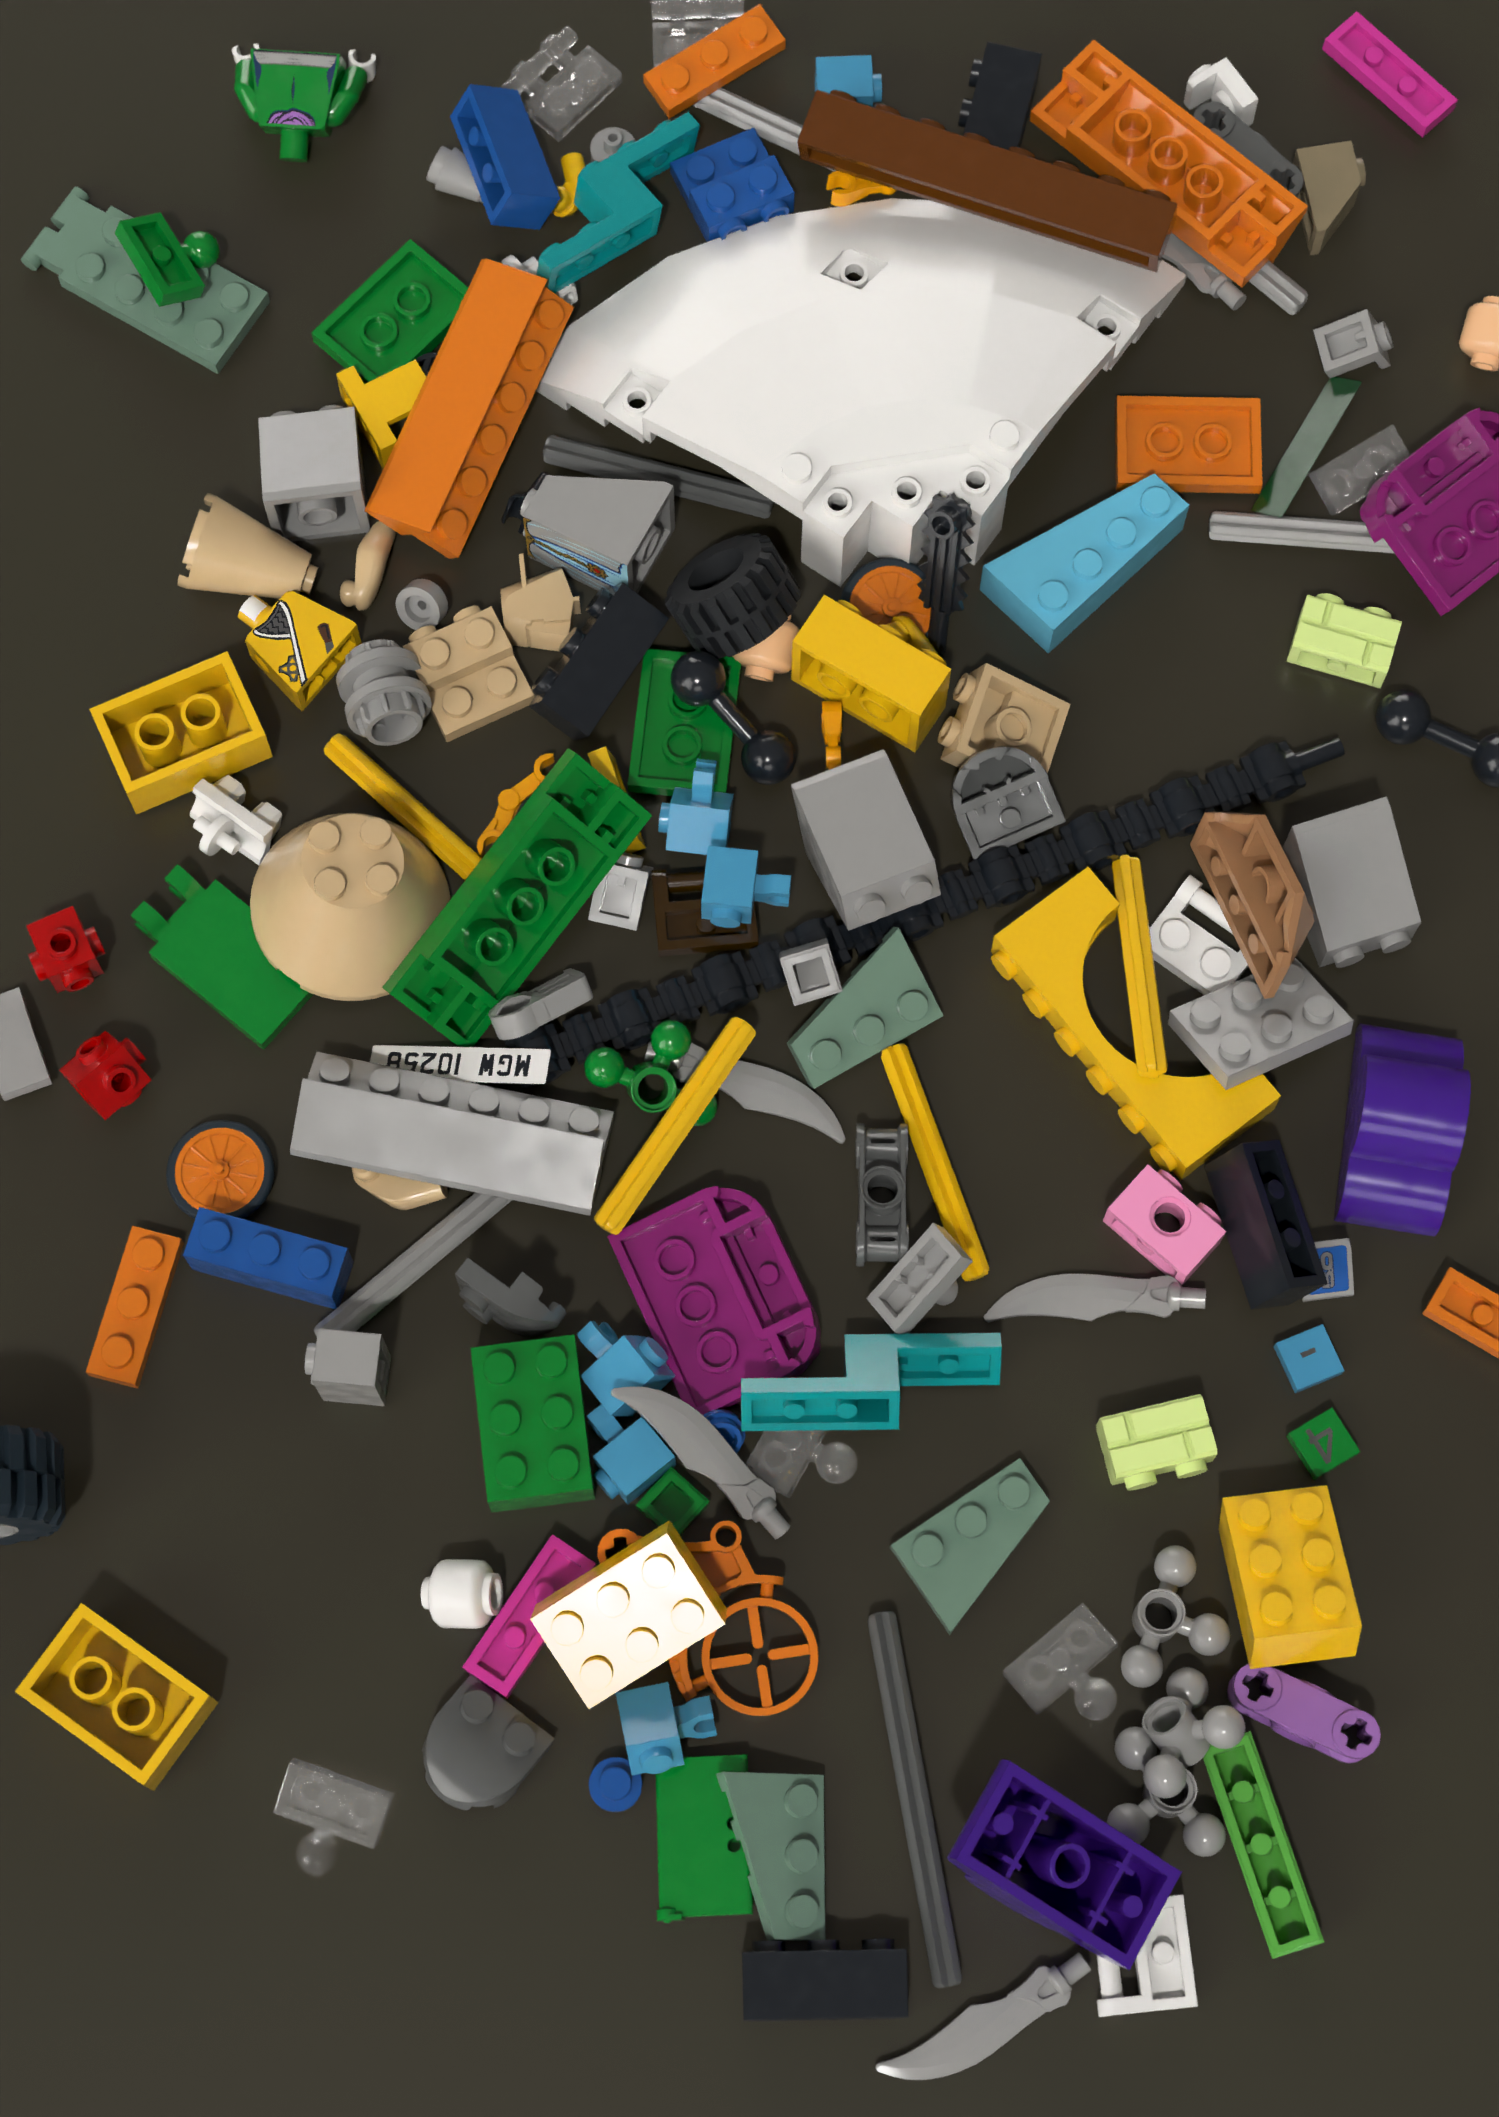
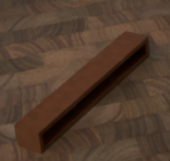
(987, 179)

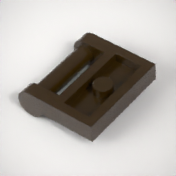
(681, 923)

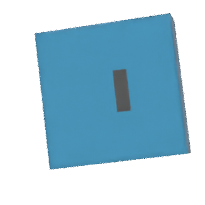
(1308, 1358)

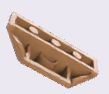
(1254, 892)

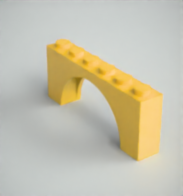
(1179, 1116)

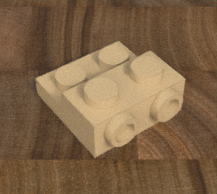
(469, 672)
(1001, 712)

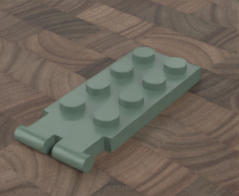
(100, 271)

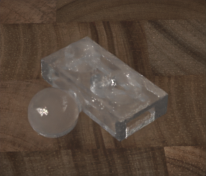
(1356, 470)
(784, 1456)
(1062, 1662)
(333, 1808)

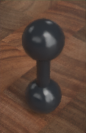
(700, 681)
(1407, 717)

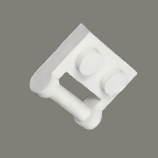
(1190, 949)
(1161, 1966)

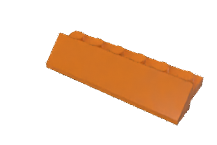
(1147, 141)
(469, 407)

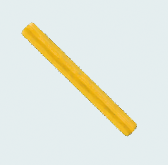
(402, 805)
(1139, 967)
(675, 1125)
(933, 1157)

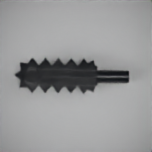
(943, 570)

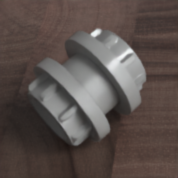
(383, 692)

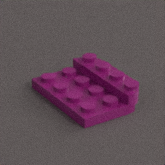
(1443, 510)
(719, 1295)

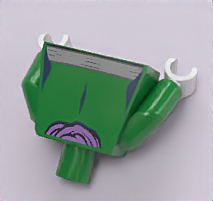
(299, 93)

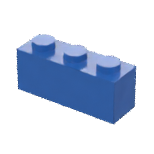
(504, 157)
(268, 1258)

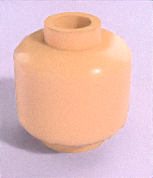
(1481, 334)
(770, 655)

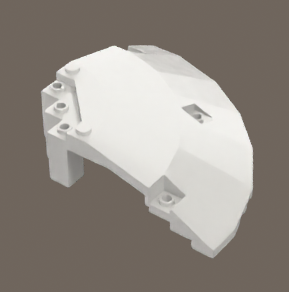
(866, 389)

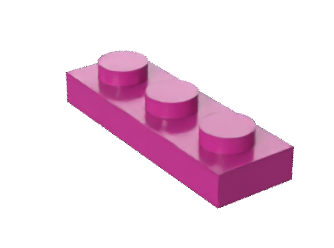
(1389, 74)
(512, 1638)

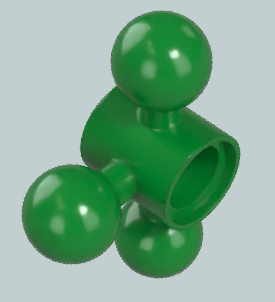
(670, 1042)

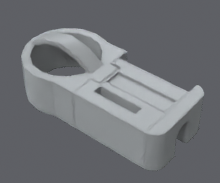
(528, 1010)

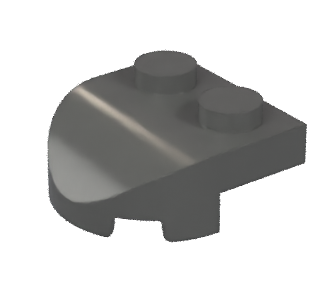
(1002, 799)
(513, 1307)
(480, 1748)

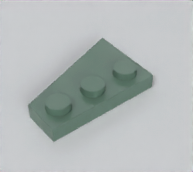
(875, 1010)
(970, 1540)
(783, 1842)

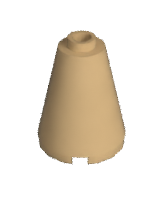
(243, 556)

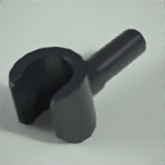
(515, 502)

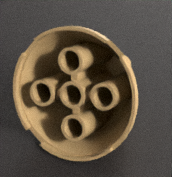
(345, 903)

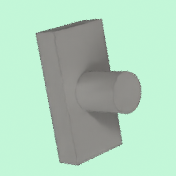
(920, 1280)

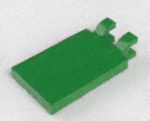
(217, 957)

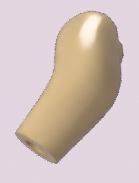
(369, 567)
(399, 1191)

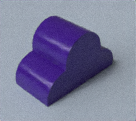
(1402, 1129)
(1062, 1866)

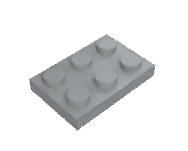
(1246, 1035)

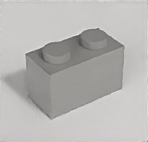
(349, 1366)

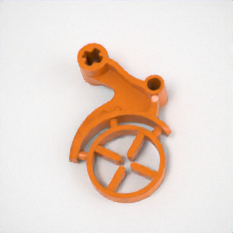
(727, 1570)

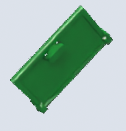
(693, 1842)

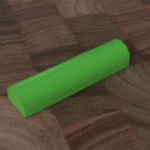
(1262, 1848)

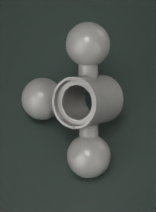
(1206, 1633)
(1183, 1737)
(1202, 1832)

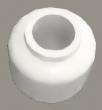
(462, 1593)

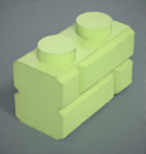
(1344, 639)
(1157, 1441)

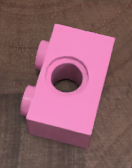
(1171, 1252)

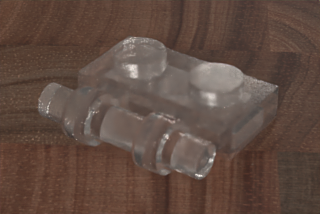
(677, 35)
(572, 92)

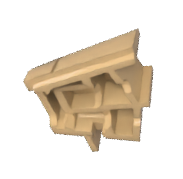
(539, 609)

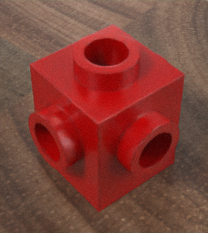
(65, 951)
(107, 1073)

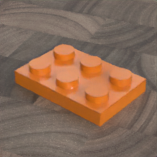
(1189, 443)

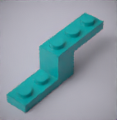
(617, 203)
(871, 1382)

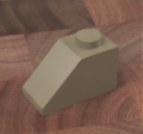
(1329, 189)

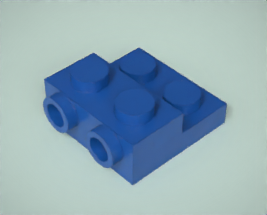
(732, 185)

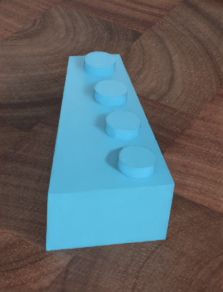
(1079, 564)

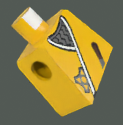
(298, 643)

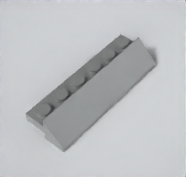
(451, 1133)

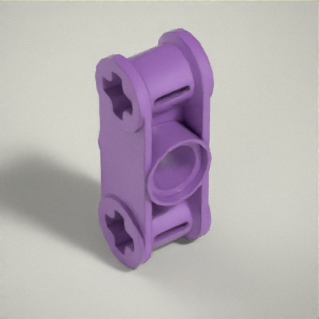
(1304, 1713)

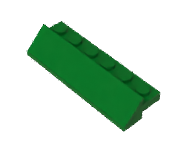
(517, 900)

